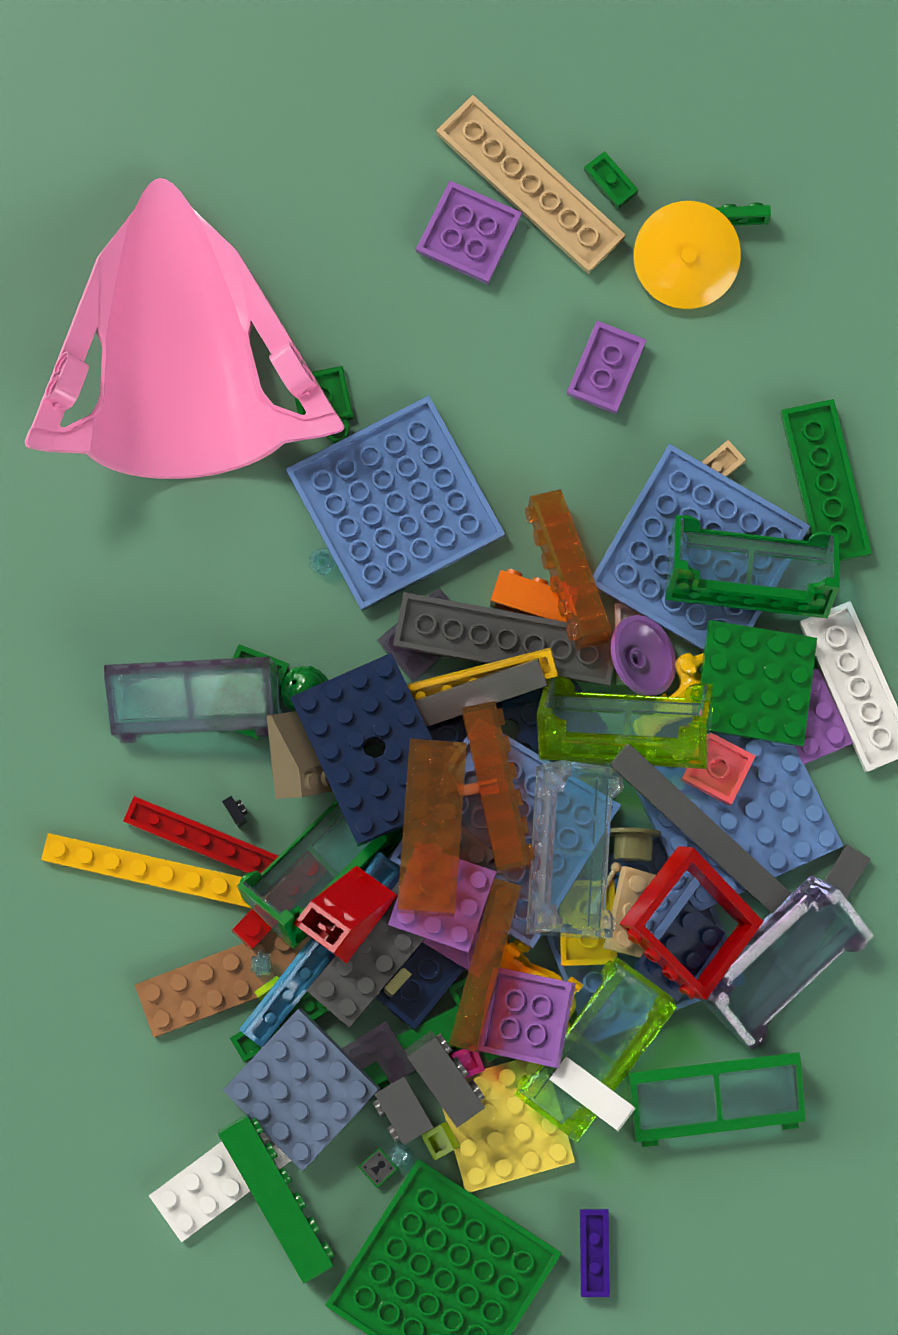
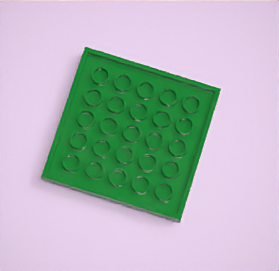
(442, 1265)

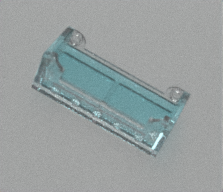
(571, 850)

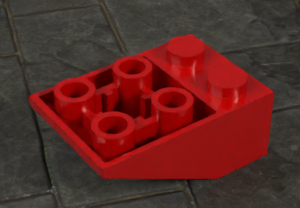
(346, 913)

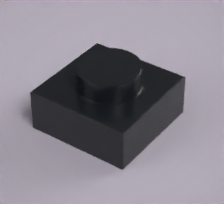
(236, 810)

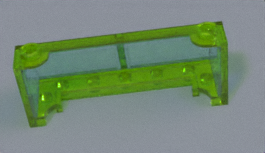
(600, 725)
(603, 1041)

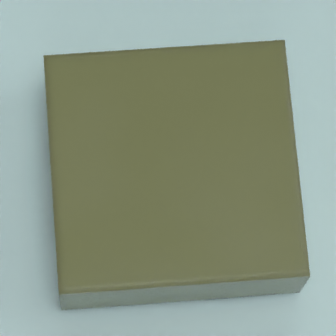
(397, 982)

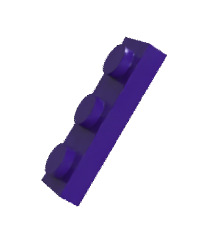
(594, 1253)

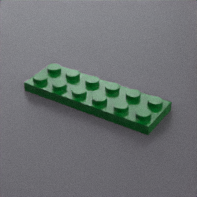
(825, 476)

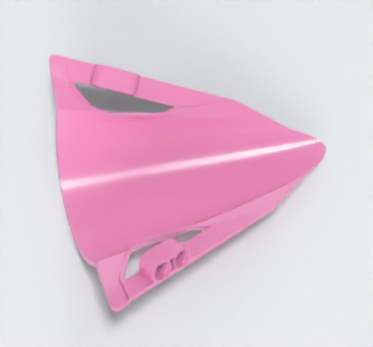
(176, 355)

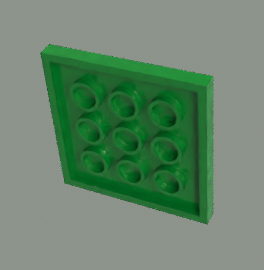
(758, 682)

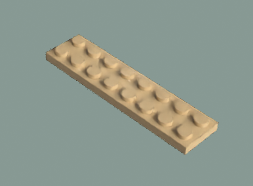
(530, 184)

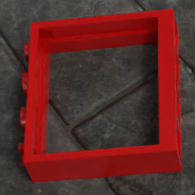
(748, 922)

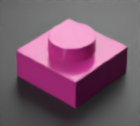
(470, 1060)

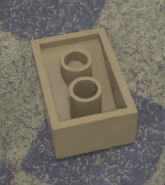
(293, 759)

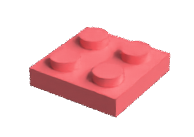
(724, 771)

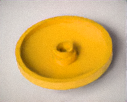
(687, 255)

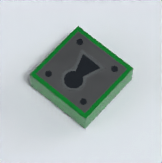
(378, 1167)

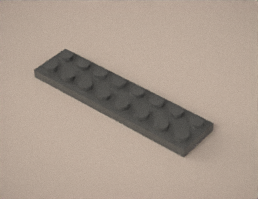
(495, 635)
(353, 986)

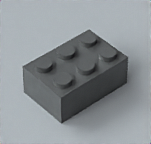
(445, 1077)
(403, 1111)

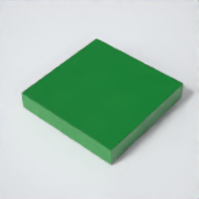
(335, 388)

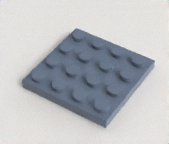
(301, 1089)

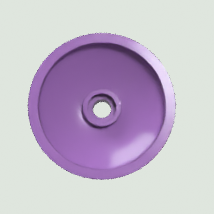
(643, 655)

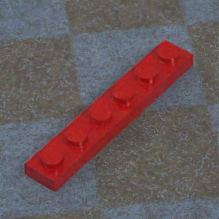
(197, 837)

